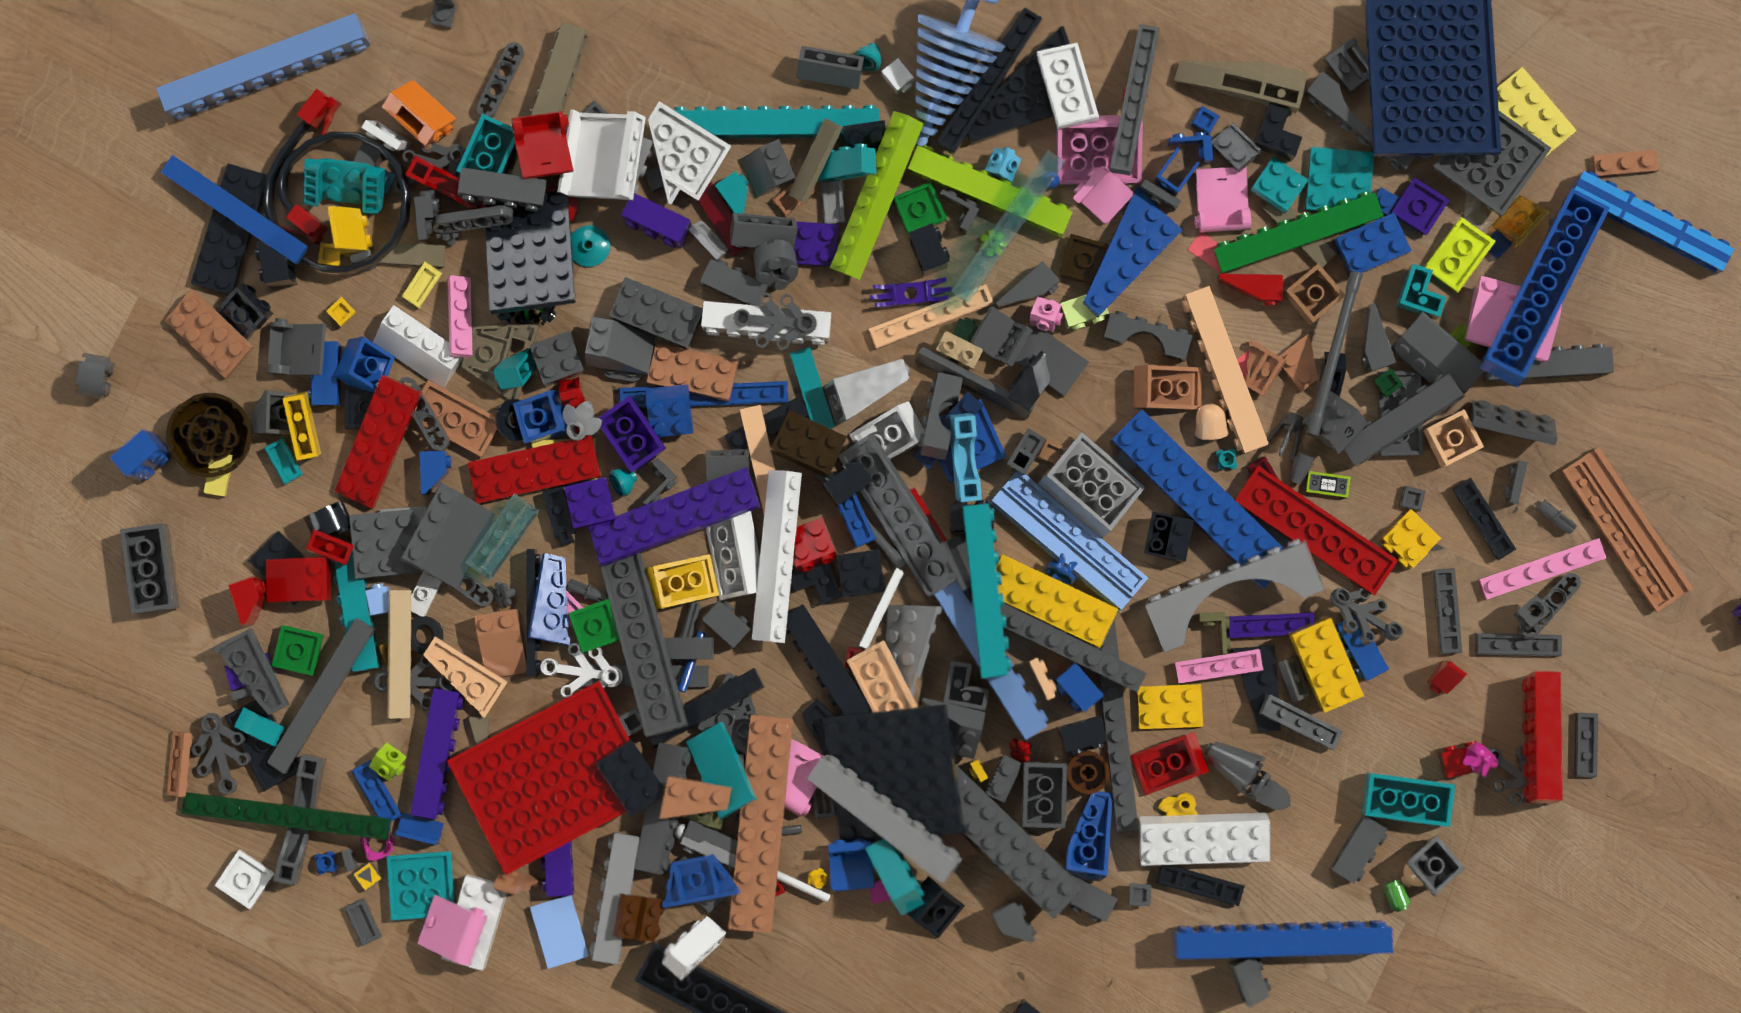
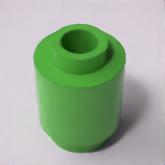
(1397, 895)

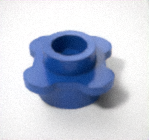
(331, 866)

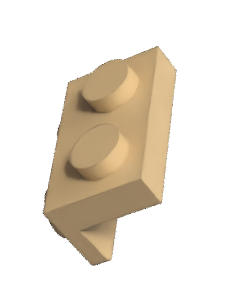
(959, 349)

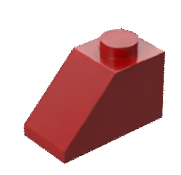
(1446, 677)

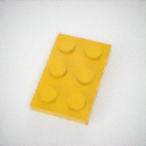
(1170, 706)

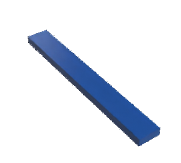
(234, 209)
(741, 395)

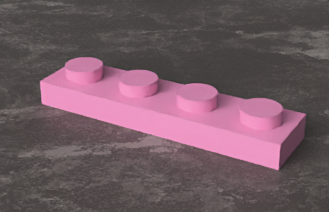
(459, 316)
(1219, 666)

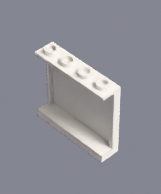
(603, 155)

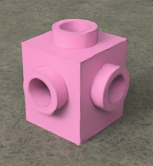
(1046, 314)

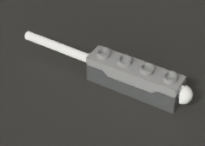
(710, 841)

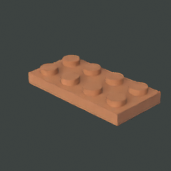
(209, 333)
(703, 372)
(462, 420)

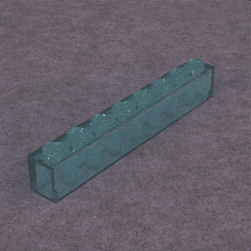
(1008, 226)

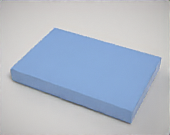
(559, 931)

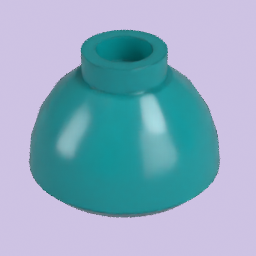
(871, 56)
(622, 481)

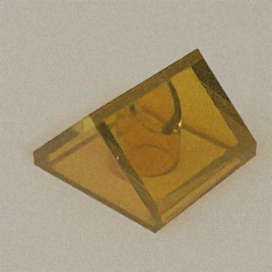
(1520, 220)

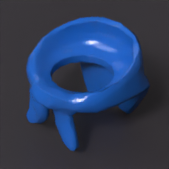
(1060, 572)

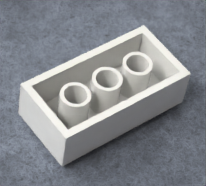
(481, 894)

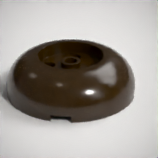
(184, 431)

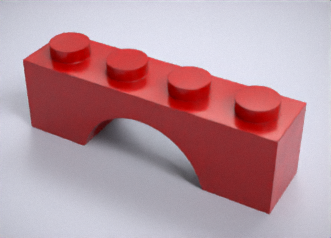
(439, 180)

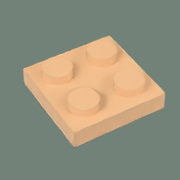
(1046, 686)

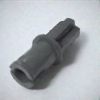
(1556, 517)
(586, 591)

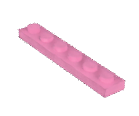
(1542, 569)

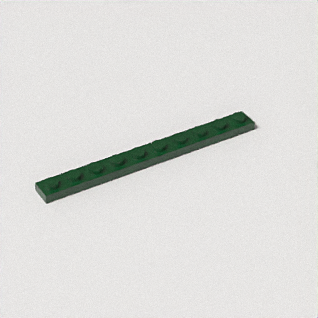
(286, 815)

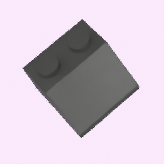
(768, 168)
(1434, 865)
(1250, 980)

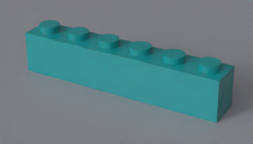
(355, 605)

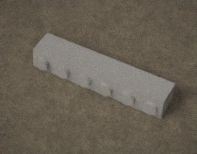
(619, 880)

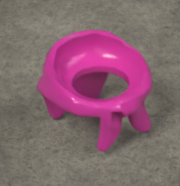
(1479, 758)
(373, 856)

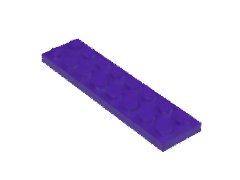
(674, 516)

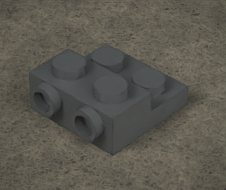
(426, 206)

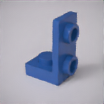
(1204, 151)

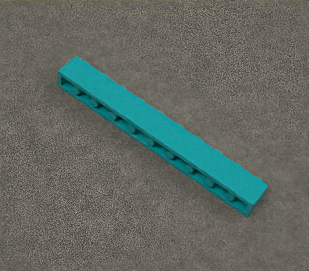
(776, 122)

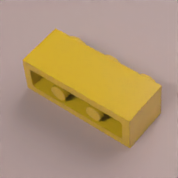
(301, 425)

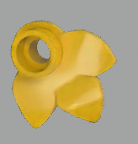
(1173, 806)

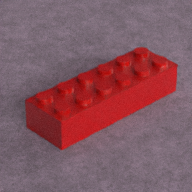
(1543, 737)

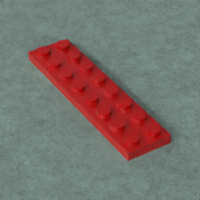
(1323, 533)

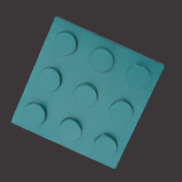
(1337, 176)
(416, 880)

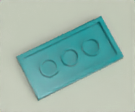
(721, 766)

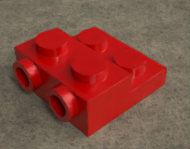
(812, 546)

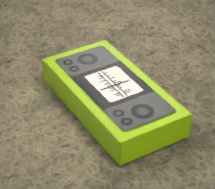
(1328, 484)

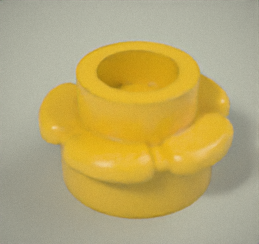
(817, 878)

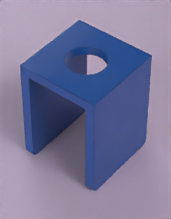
(1166, 184)

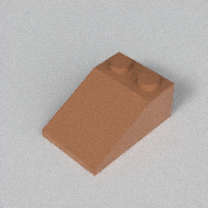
(1167, 387)
(502, 642)

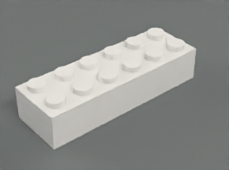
(719, 319)
(1204, 839)

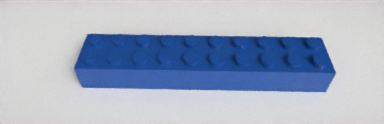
(1544, 288)
(1193, 491)
(1282, 941)

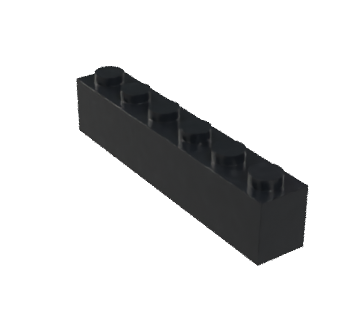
(825, 662)

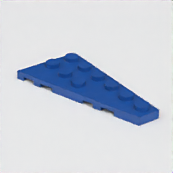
(1136, 243)

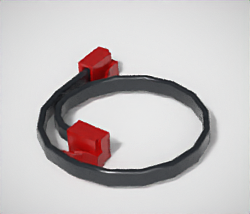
(315, 111)

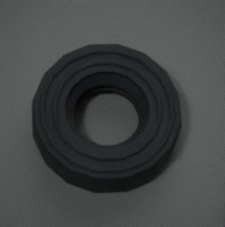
(424, 621)

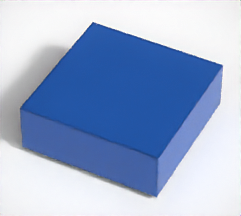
(1205, 120)

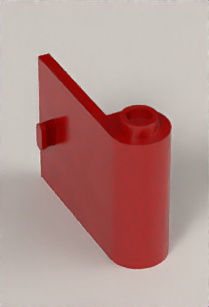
(542, 144)

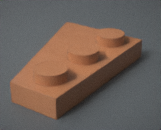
(692, 797)

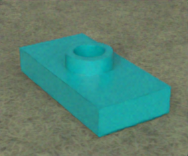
(284, 461)

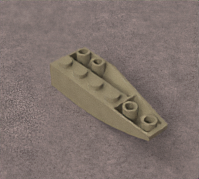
(1248, 81)

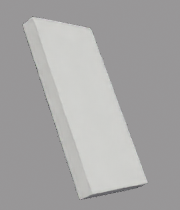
(1067, 85)
(881, 608)

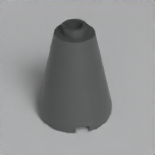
(1235, 764)

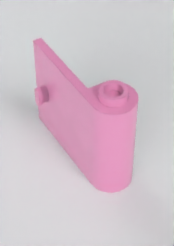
(1222, 200)
(799, 788)
(452, 930)

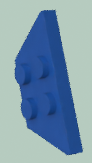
(697, 881)

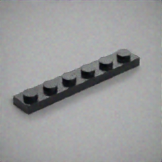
(533, 645)

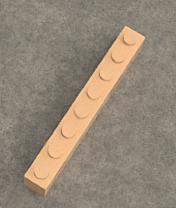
(1225, 370)

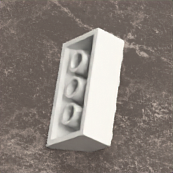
(417, 347)
(734, 556)

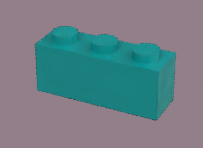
(849, 163)

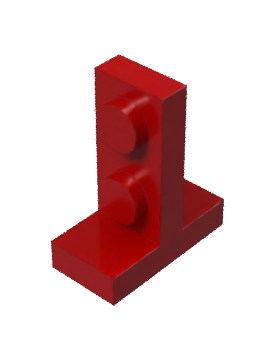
(572, 393)

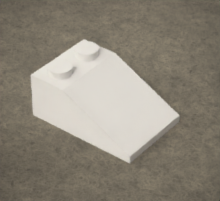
(895, 430)

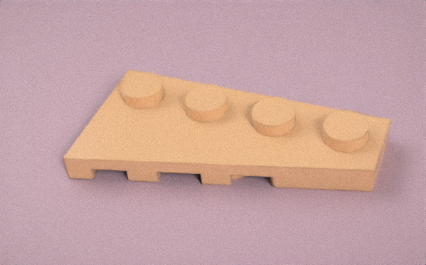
(470, 678)

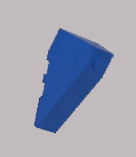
(1089, 846)

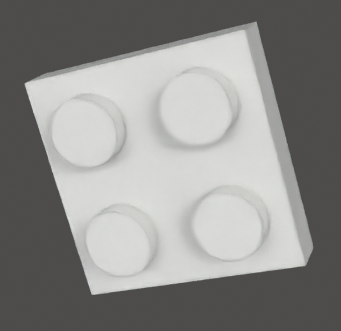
(391, 139)
(245, 879)

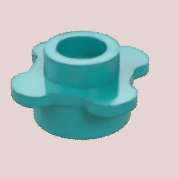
(1231, 455)

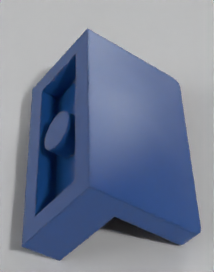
(420, 829)

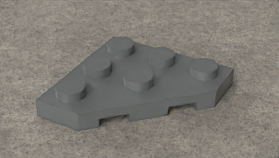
(735, 720)

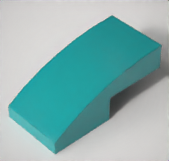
(259, 726)

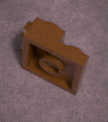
(638, 917)

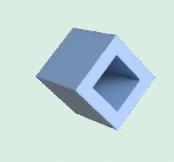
(378, 599)

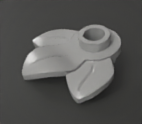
(581, 417)

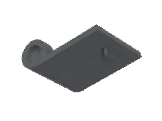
(295, 348)
(957, 557)

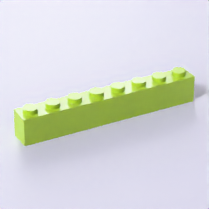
(984, 188)
(876, 195)

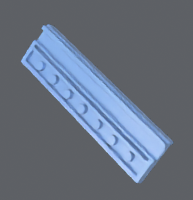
(1061, 532)

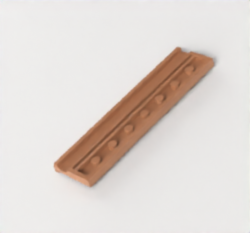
(1627, 529)

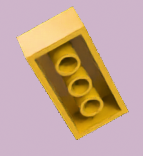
(1325, 664)

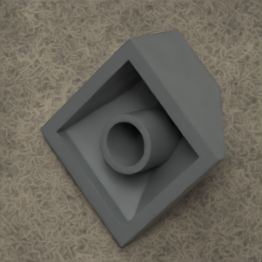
(270, 415)

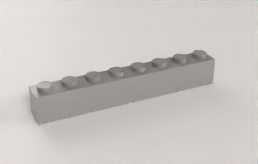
(884, 818)

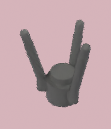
(1292, 423)

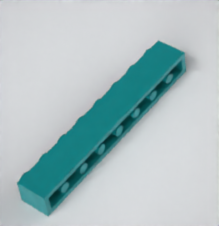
(985, 592)

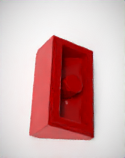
(329, 547)

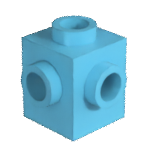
(1003, 163)

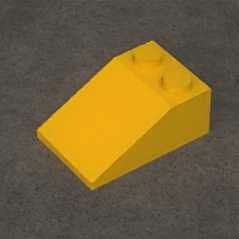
(349, 230)
(682, 581)

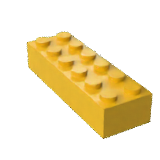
(1055, 602)

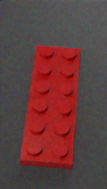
(378, 441)
(534, 469)

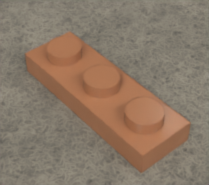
(1625, 163)
(179, 764)

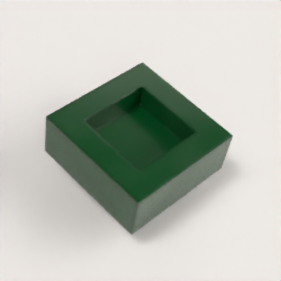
(1388, 383)

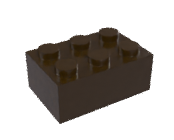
(808, 444)

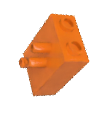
(419, 113)

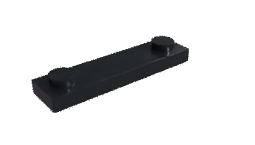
(773, 422)
(1484, 519)
(1200, 884)

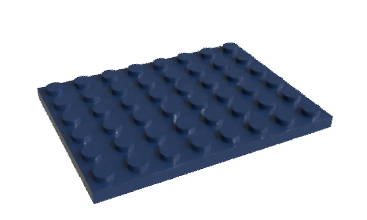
(1432, 77)

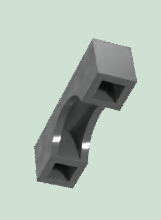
(1173, 342)
(946, 395)

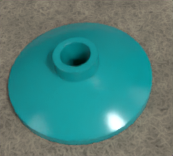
(597, 253)

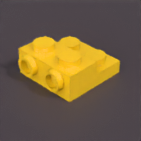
(1410, 539)

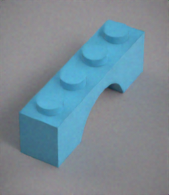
(963, 455)

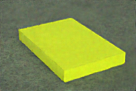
(1459, 254)

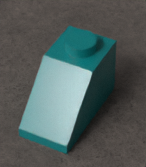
(734, 191)
(515, 370)

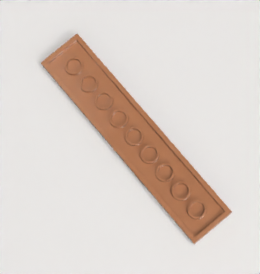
(761, 824)

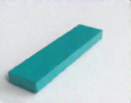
(811, 387)

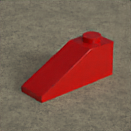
(1256, 286)

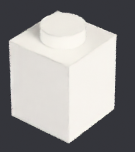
(898, 77)

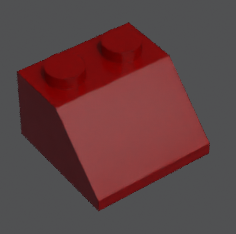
(249, 598)

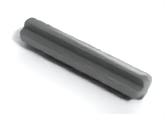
(689, 623)

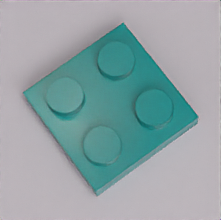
(1279, 184)

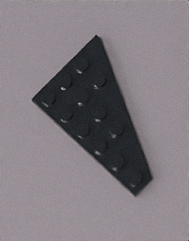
(1020, 99)

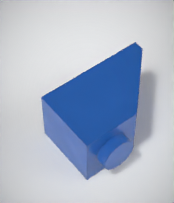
(433, 469)

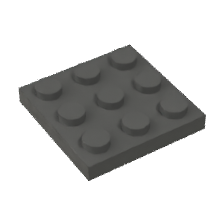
(380, 542)

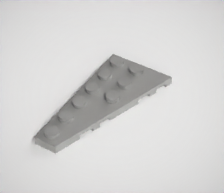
(908, 638)

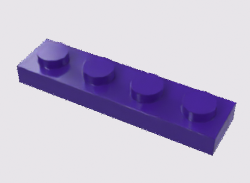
(1267, 624)

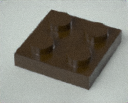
(1082, 258)

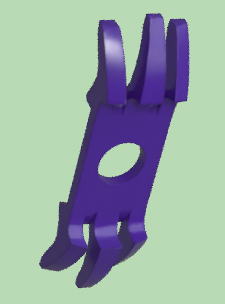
(923, 293)

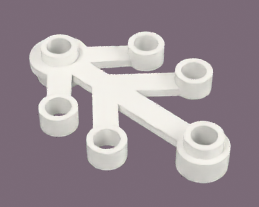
(586, 672)

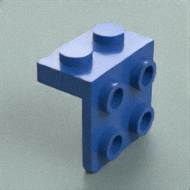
(850, 865)

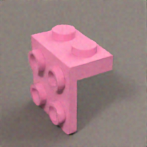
(1103, 193)

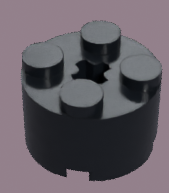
(329, 519)

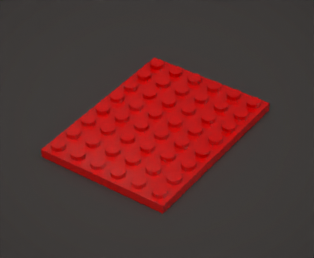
(541, 778)

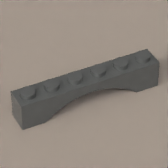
(1328, 96)
(295, 844)

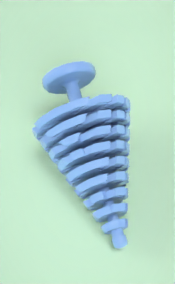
(947, 69)

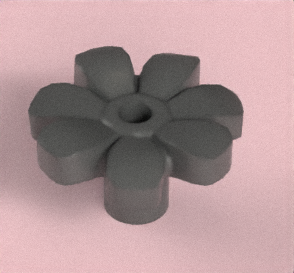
(450, 237)
(503, 594)

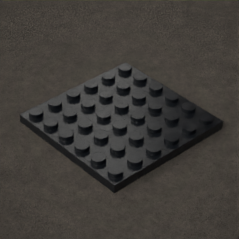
(903, 757)

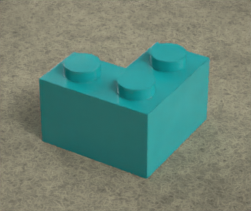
(1416, 297)

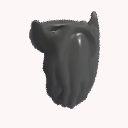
(1269, 793)

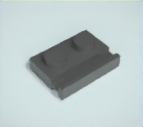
(1236, 147)

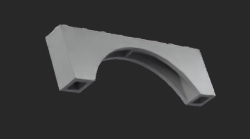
(1289, 566)

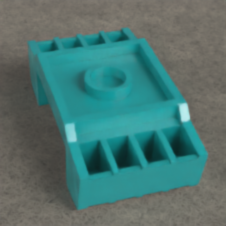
(344, 183)

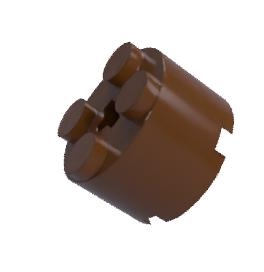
(1096, 781)

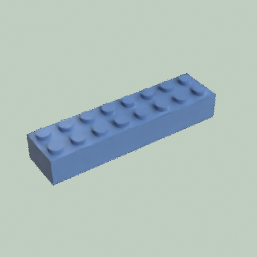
(1007, 688)

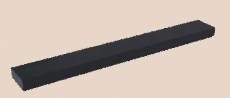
(989, 82)

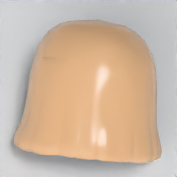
(1211, 423)

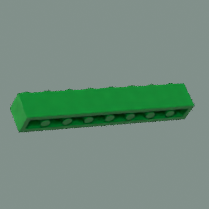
(1298, 232)

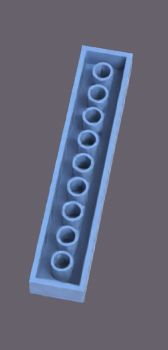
(264, 67)

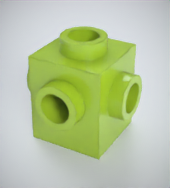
(388, 762)

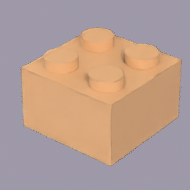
(1453, 438)

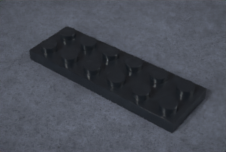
(224, 239)

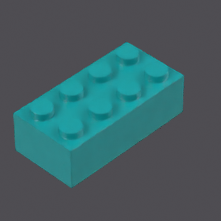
(1408, 799)

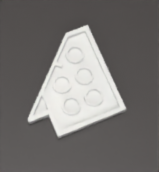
(684, 152)

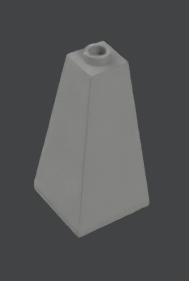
(860, 389)

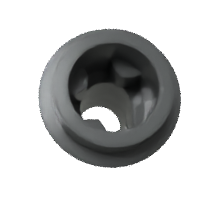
(1301, 465)

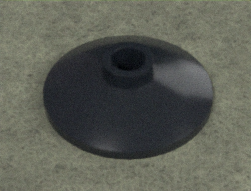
(507, 430)

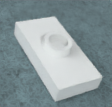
(424, 594)

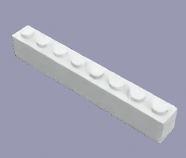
(776, 556)

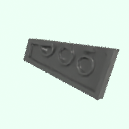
(250, 663)

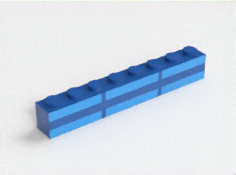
(1656, 224)

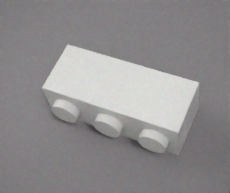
(693, 947)

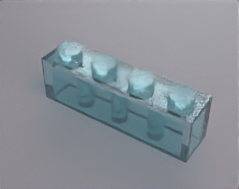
(502, 536)

